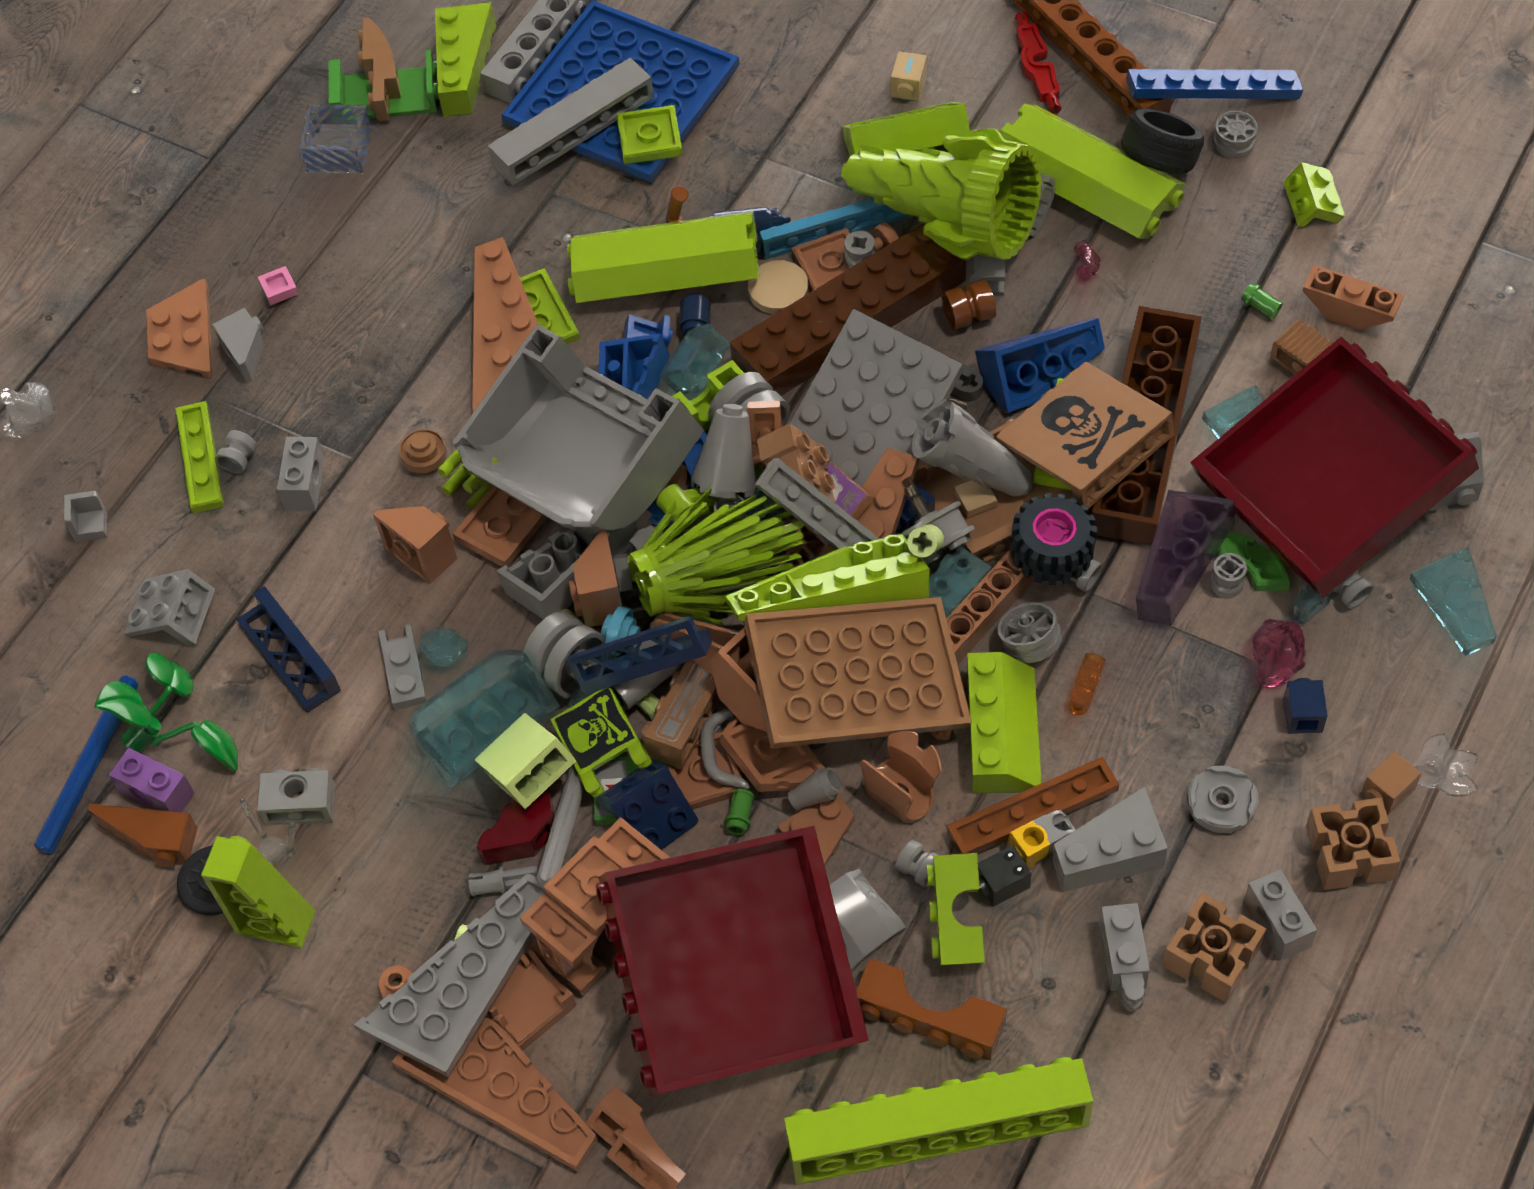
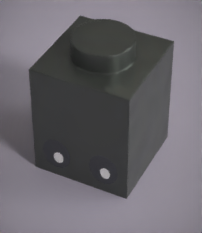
(1003, 876)

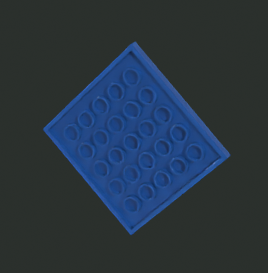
(680, 69)

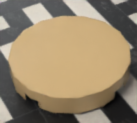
(777, 286)

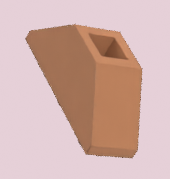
(1351, 299)

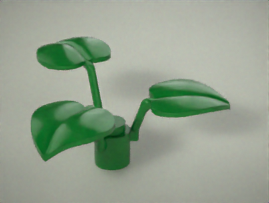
(128, 706)

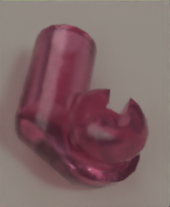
(1090, 260)

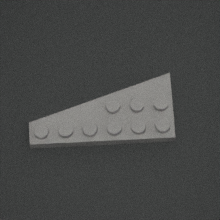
(455, 988)

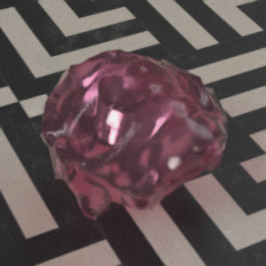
(1278, 652)

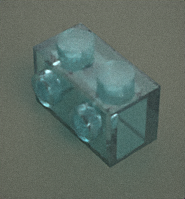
(694, 359)
(956, 578)

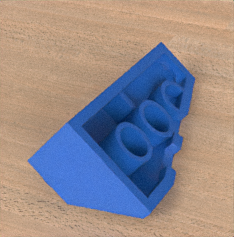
(1029, 366)

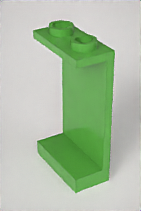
(417, 88)

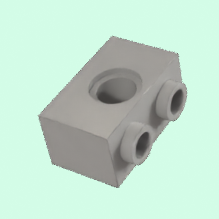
(301, 474)
(312, 806)
(1281, 913)

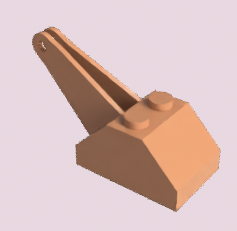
(731, 667)

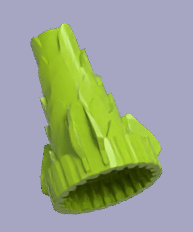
(971, 198)

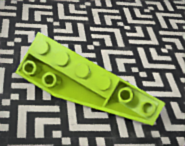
(848, 576)

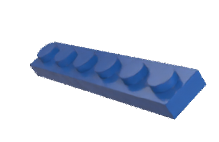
(1214, 84)

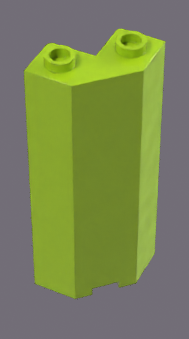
(1096, 172)
(663, 257)

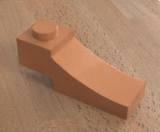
(633, 1147)

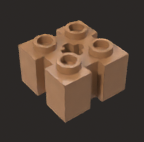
(799, 454)
(1352, 843)
(1193, 950)

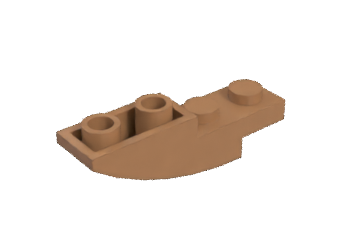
(379, 68)

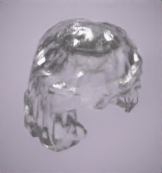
(27, 411)

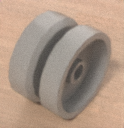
(748, 388)
(553, 643)

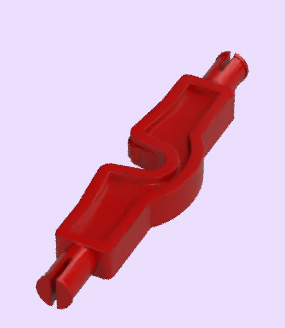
(1041, 73)

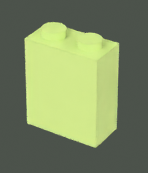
(525, 760)

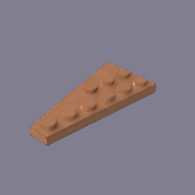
(509, 1091)

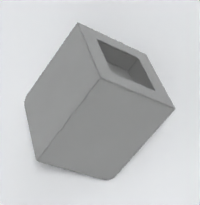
(85, 516)

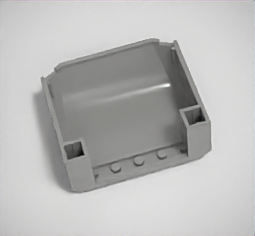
(574, 439)

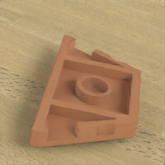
(181, 331)
(766, 766)

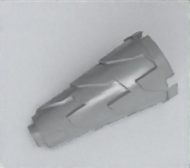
(968, 450)

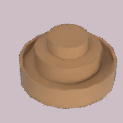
(423, 451)

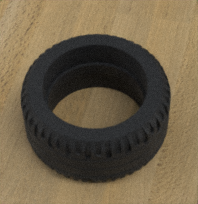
(1162, 141)

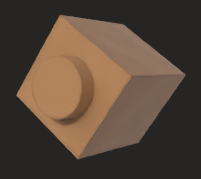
(1392, 781)

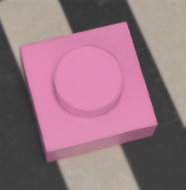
(278, 285)

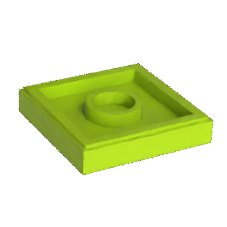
(649, 134)

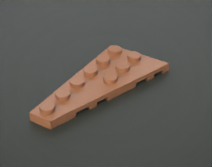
(500, 315)

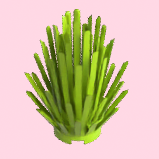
(702, 566)

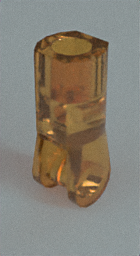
(1086, 683)

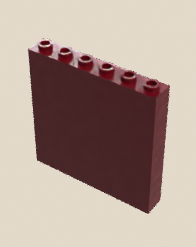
(1335, 465)
(730, 960)

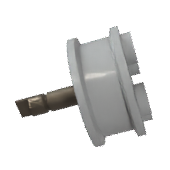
(947, 520)

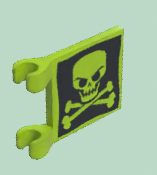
(597, 733)

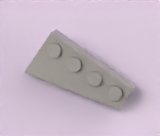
(543, 576)

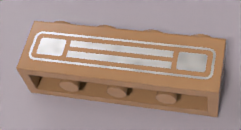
(681, 716)

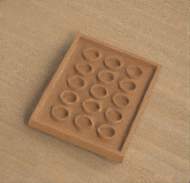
(856, 671)

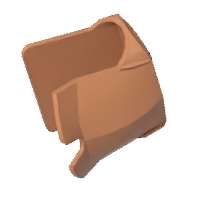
(905, 767)

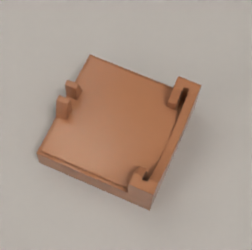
(530, 1001)

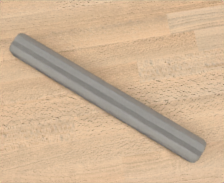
(561, 827)

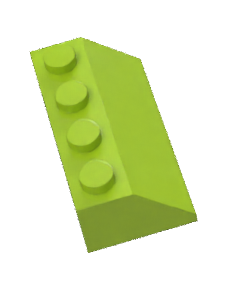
(908, 129)
(1003, 724)

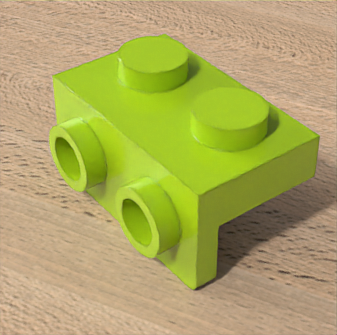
(1313, 195)

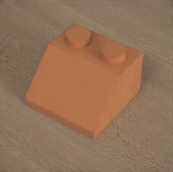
(417, 539)
(595, 583)

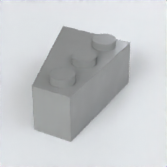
(1111, 845)

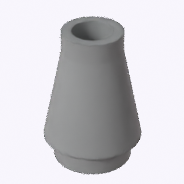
(817, 788)

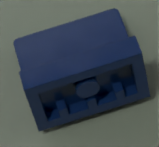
(650, 804)

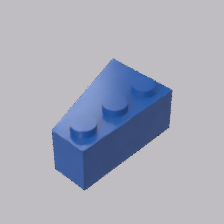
(634, 362)

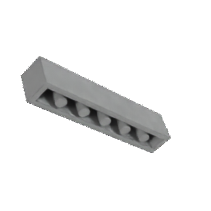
(570, 121)

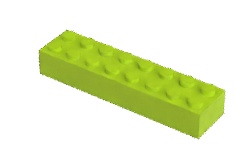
(938, 1120)

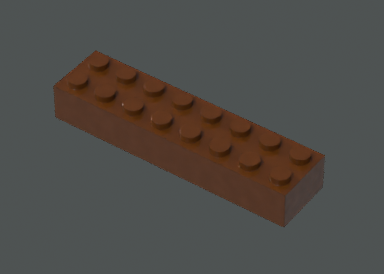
(882, 286)
(1159, 369)

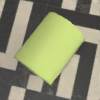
(925, 540)

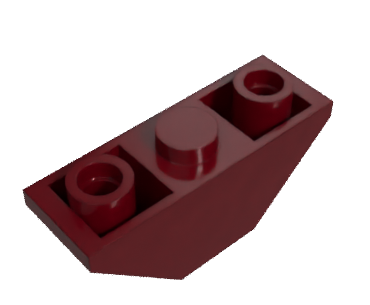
(518, 832)

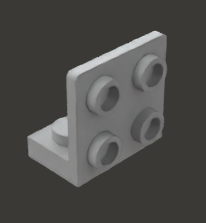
(172, 604)

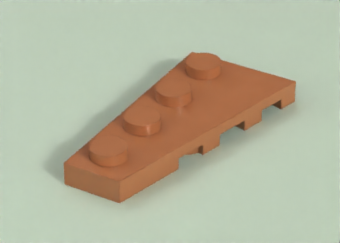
(887, 490)

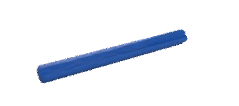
(79, 778)

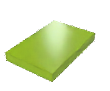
(548, 306)

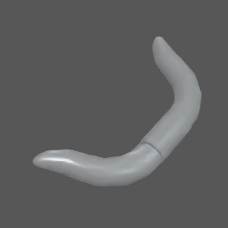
(709, 755)

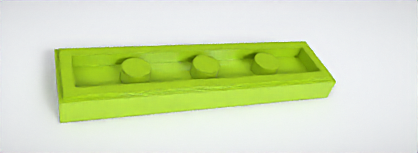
(199, 457)

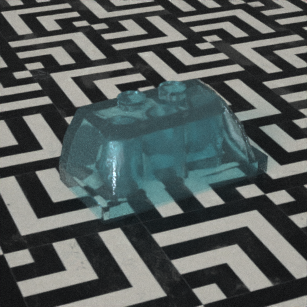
(477, 710)

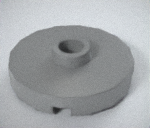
(1225, 784)

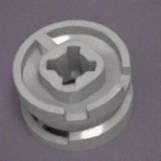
(1234, 136)

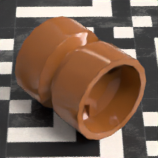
(973, 303)

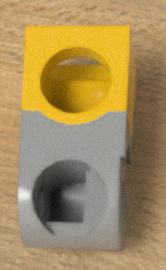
(1038, 837)

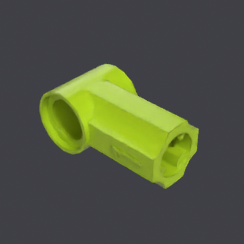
(683, 499)

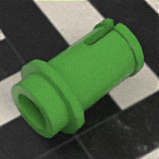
(1261, 301)
(738, 819)

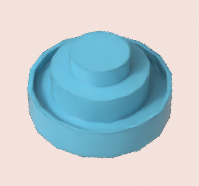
(619, 626)

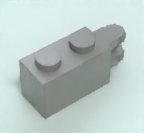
(1125, 953)

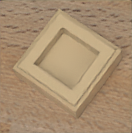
(974, 498)

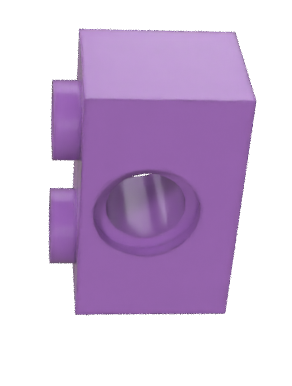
(151, 782)

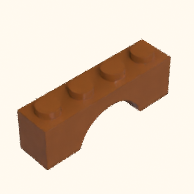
(970, 1027)

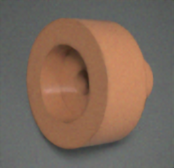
(883, 235)

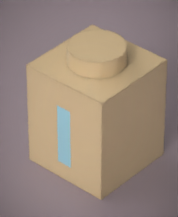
(908, 76)

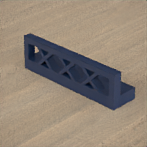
(294, 640)
(636, 661)

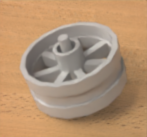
(1028, 624)

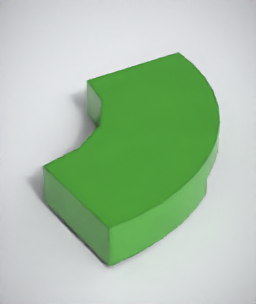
(1263, 567)

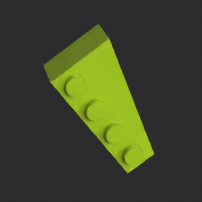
(461, 52)
(255, 894)

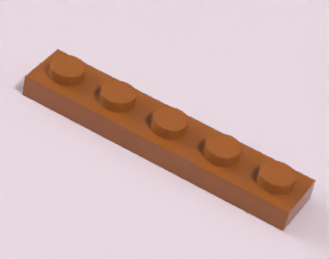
(1062, 793)

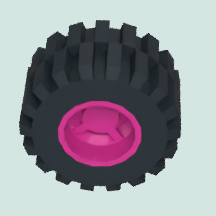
(1053, 539)

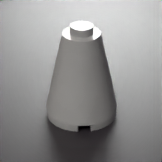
(727, 455)

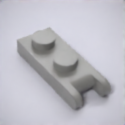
(403, 669)

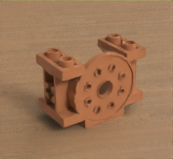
(569, 914)

